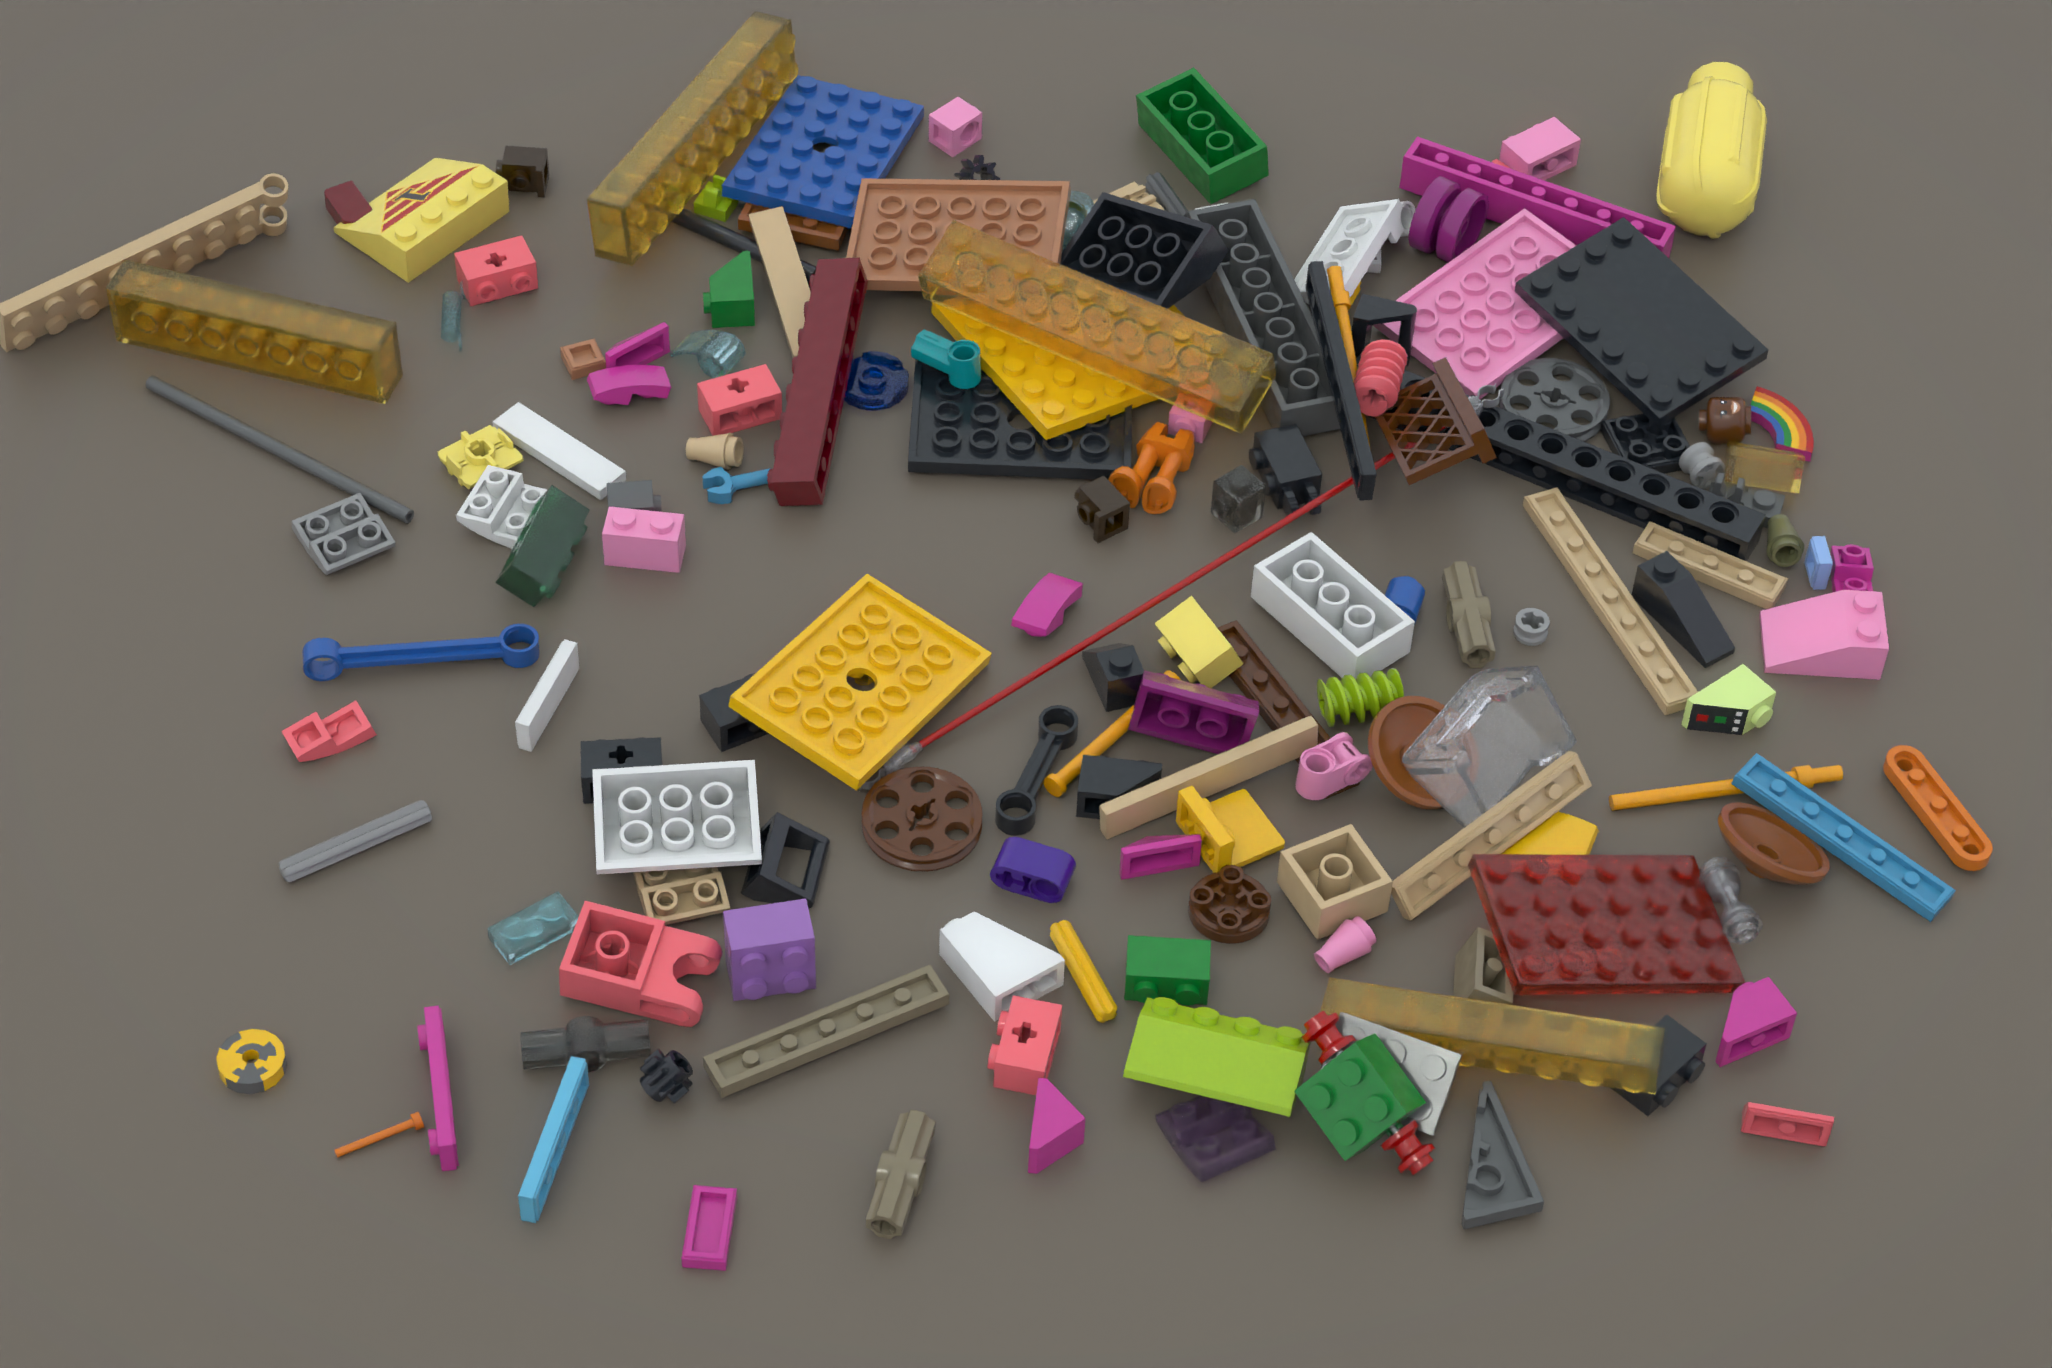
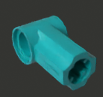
(957, 358)

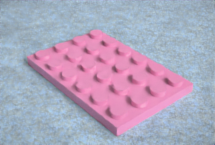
(1473, 309)

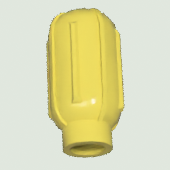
(1712, 151)

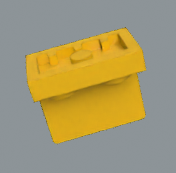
(1230, 828)

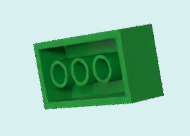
(1202, 135)

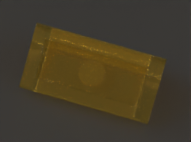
(1764, 467)

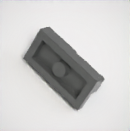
(1751, 497)

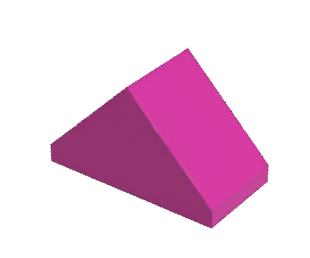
(1055, 1127)

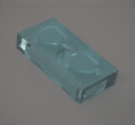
(533, 928)

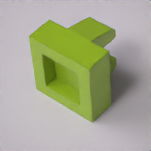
(712, 203)

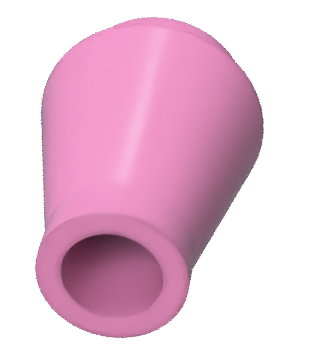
(1346, 944)

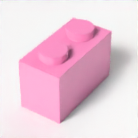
(1542, 150)
(644, 539)

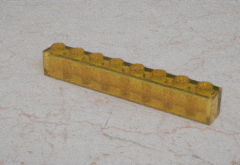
(1511, 1035)

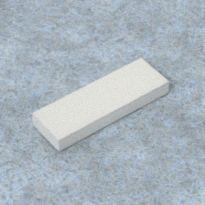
(547, 695)

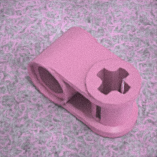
(1331, 767)

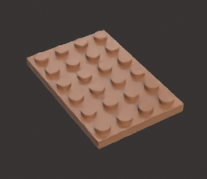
(904, 220)

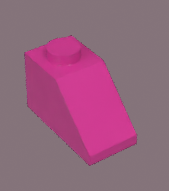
(1755, 1021)

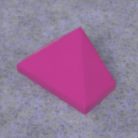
(640, 348)
(1159, 855)

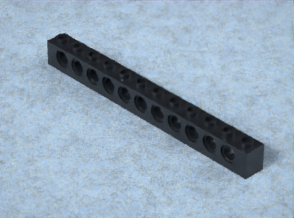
(1609, 481)

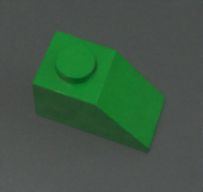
(731, 294)

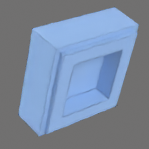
(1818, 562)

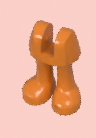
(1158, 451)

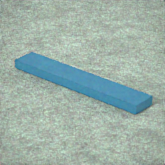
(1843, 837)

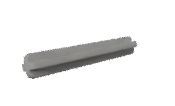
(355, 841)

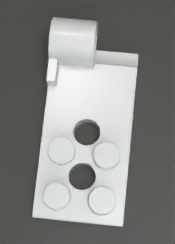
(1356, 238)

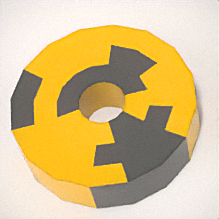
(256, 1076)

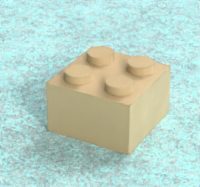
(1334, 880)

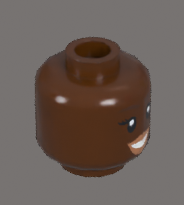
(1725, 420)

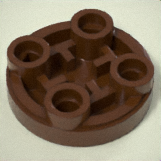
(1229, 906)

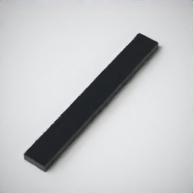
(1340, 381)

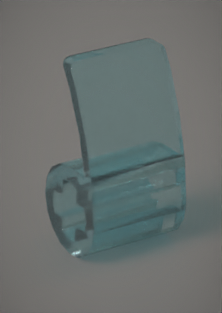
(715, 351)

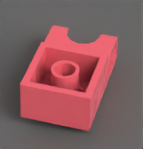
(635, 964)

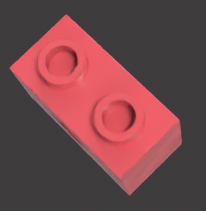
(496, 270)
(739, 400)
(1026, 1044)

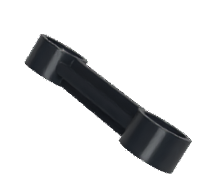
(1036, 770)

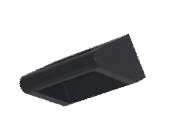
(1378, 310)
(761, 879)

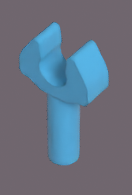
(729, 484)

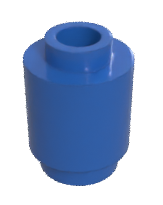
(1406, 594)

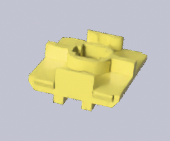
(476, 451)

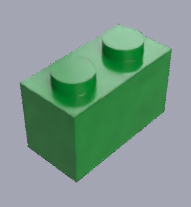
(1167, 969)

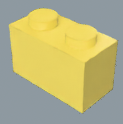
(1198, 643)

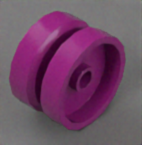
(1448, 219)

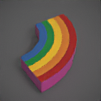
(1783, 422)

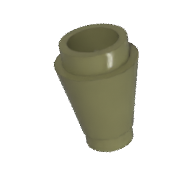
(1783, 541)

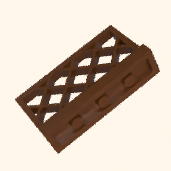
(1455, 413)

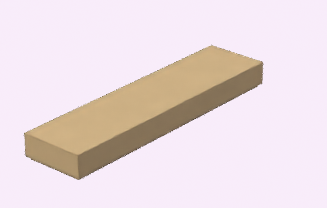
(1713, 566)

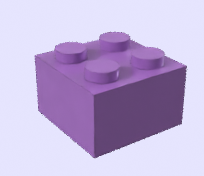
(769, 949)

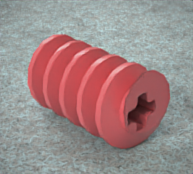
(1379, 376)

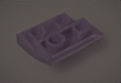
(1214, 1135)

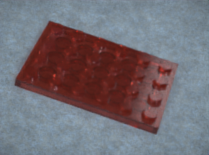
(1604, 924)

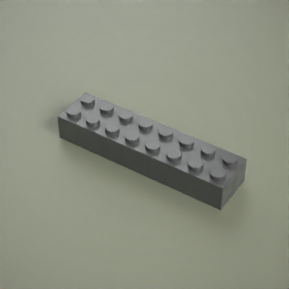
(1267, 310)

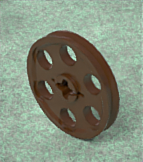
(927, 831)

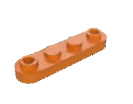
(1937, 808)

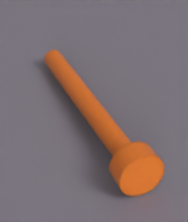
(415, 1121)

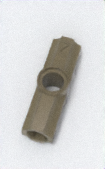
(1468, 614)
(900, 1174)

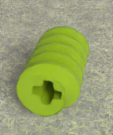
(1358, 695)

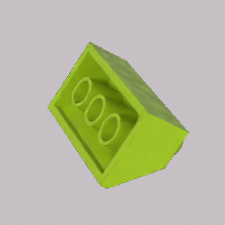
(1217, 1056)

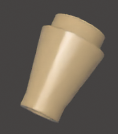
(716, 450)

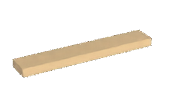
(782, 270)
(1208, 776)
(1490, 834)

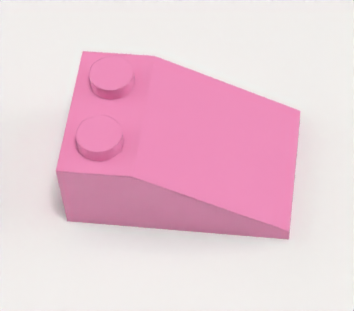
(1827, 636)

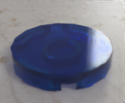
(876, 381)

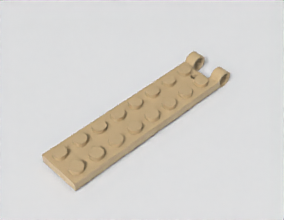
(172, 247)

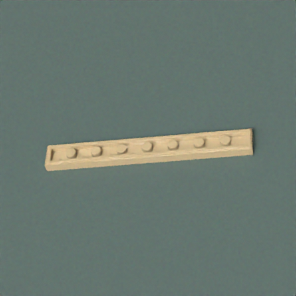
(1610, 600)

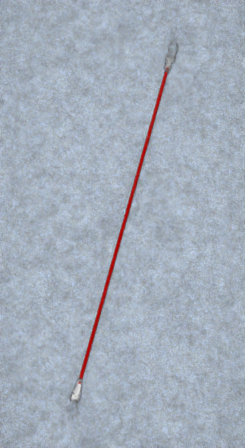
(910, 751)

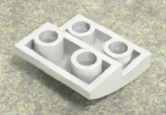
(499, 505)

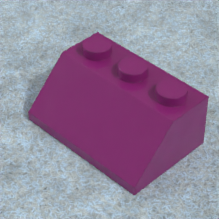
(1192, 714)

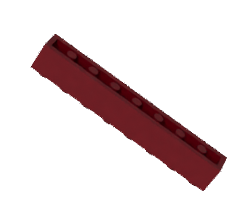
(818, 382)

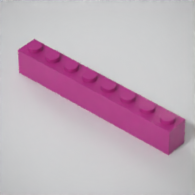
(1510, 191)

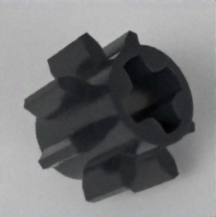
(977, 166)
(666, 1075)

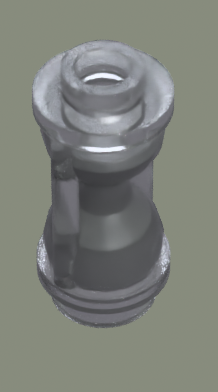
(1723, 885)

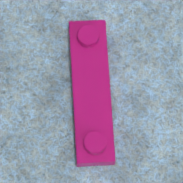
(443, 1138)

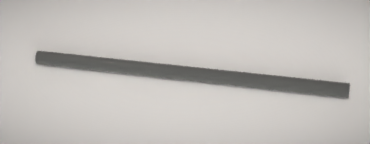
(279, 449)

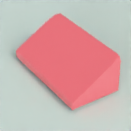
(1786, 1124)

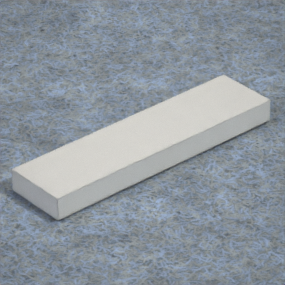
(559, 450)

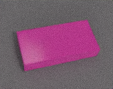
(709, 1227)

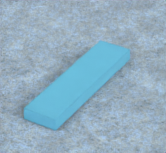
(553, 1140)

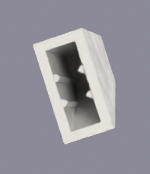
(998, 962)

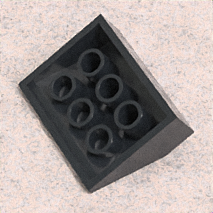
(1144, 250)

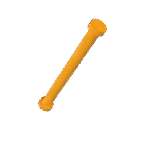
(1057, 783)

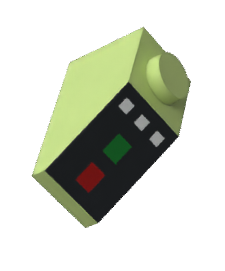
(1731, 704)

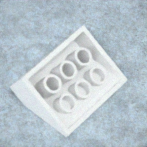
(676, 817)

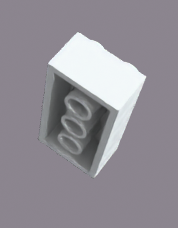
(1331, 608)

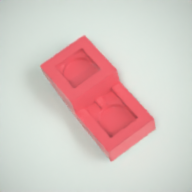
(320, 738)

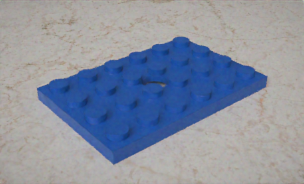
(789, 173)

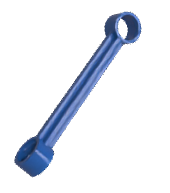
(419, 652)

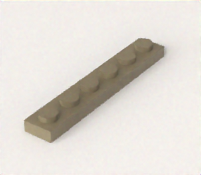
(825, 1031)

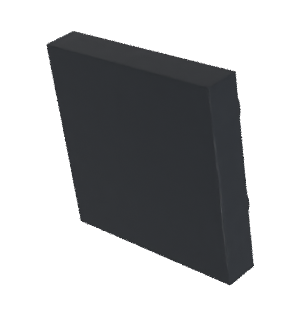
(1645, 443)

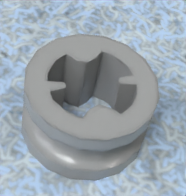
(1528, 619)

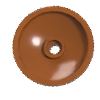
(1390, 737)
(1771, 845)

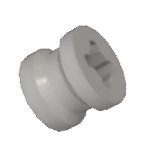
(1701, 464)

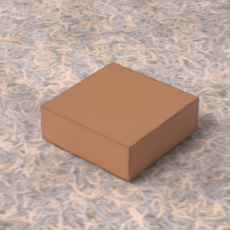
(582, 358)

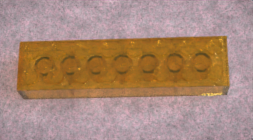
(255, 331)

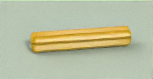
(1083, 971)

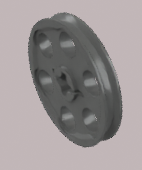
(1566, 393)

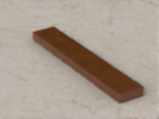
(1264, 684)

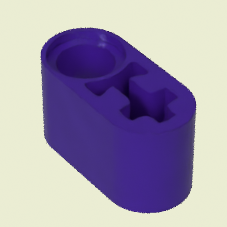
(1033, 869)

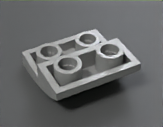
(342, 534)

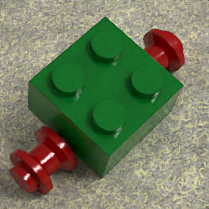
(1362, 1096)

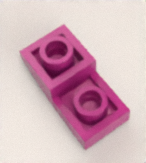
(620, 382)
(1851, 568)
(1045, 605)

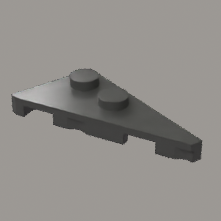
(1498, 1173)

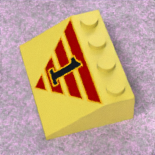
(428, 215)

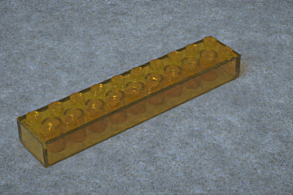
(692, 138)
(1098, 326)

